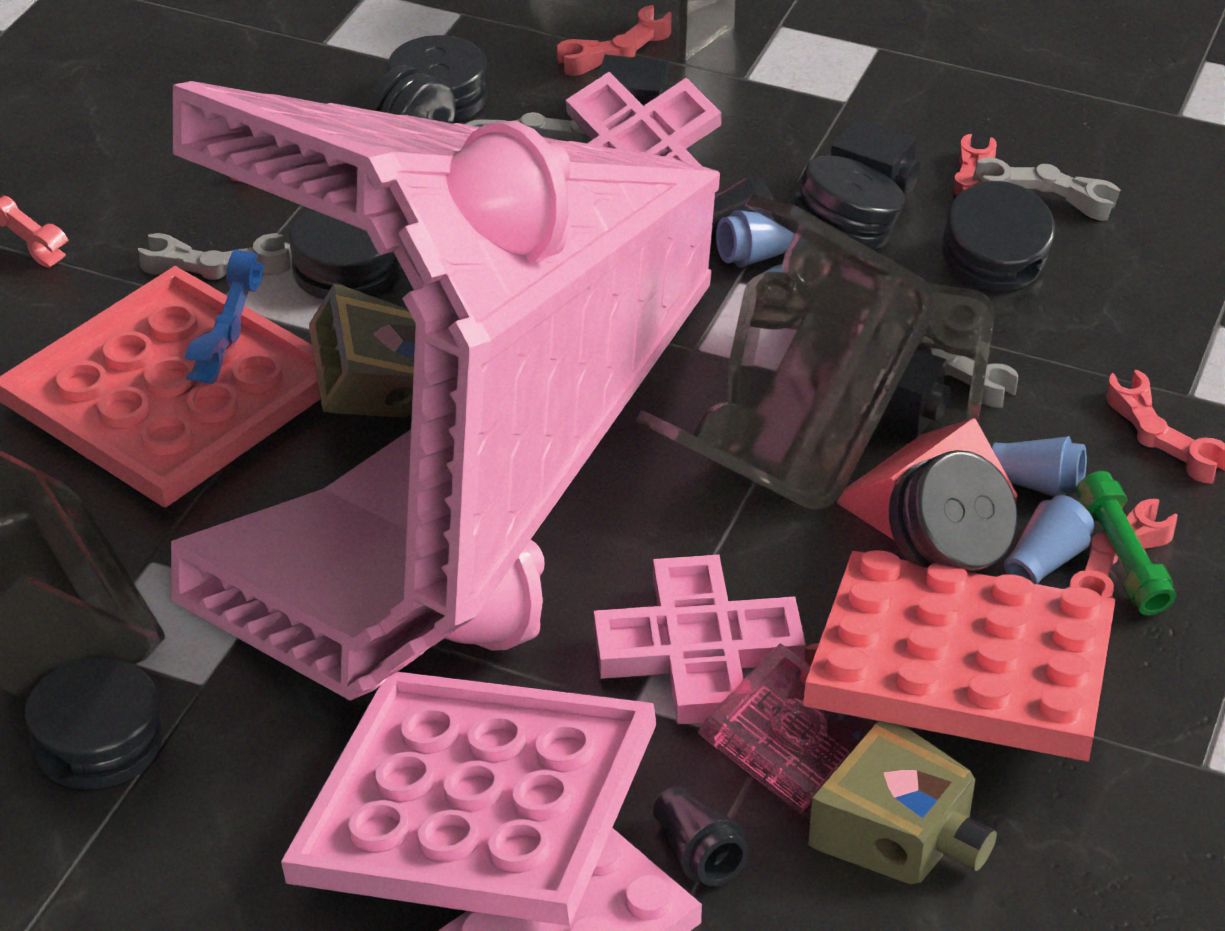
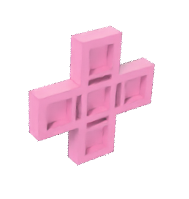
(659, 128)
(695, 635)

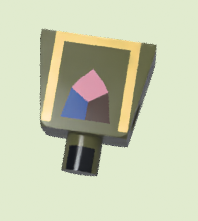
(363, 354)
(899, 808)

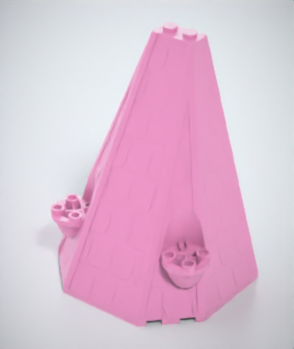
(537, 314)

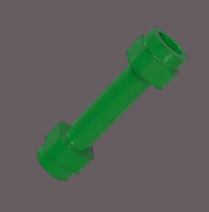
(1147, 583)

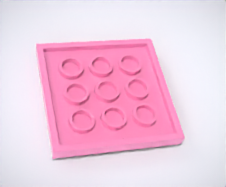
(473, 797)

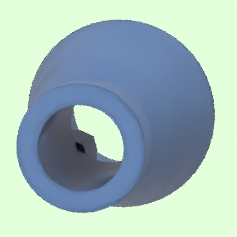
(750, 238)
(1044, 465)
(1051, 538)

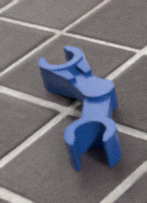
(209, 349)

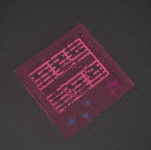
(777, 737)

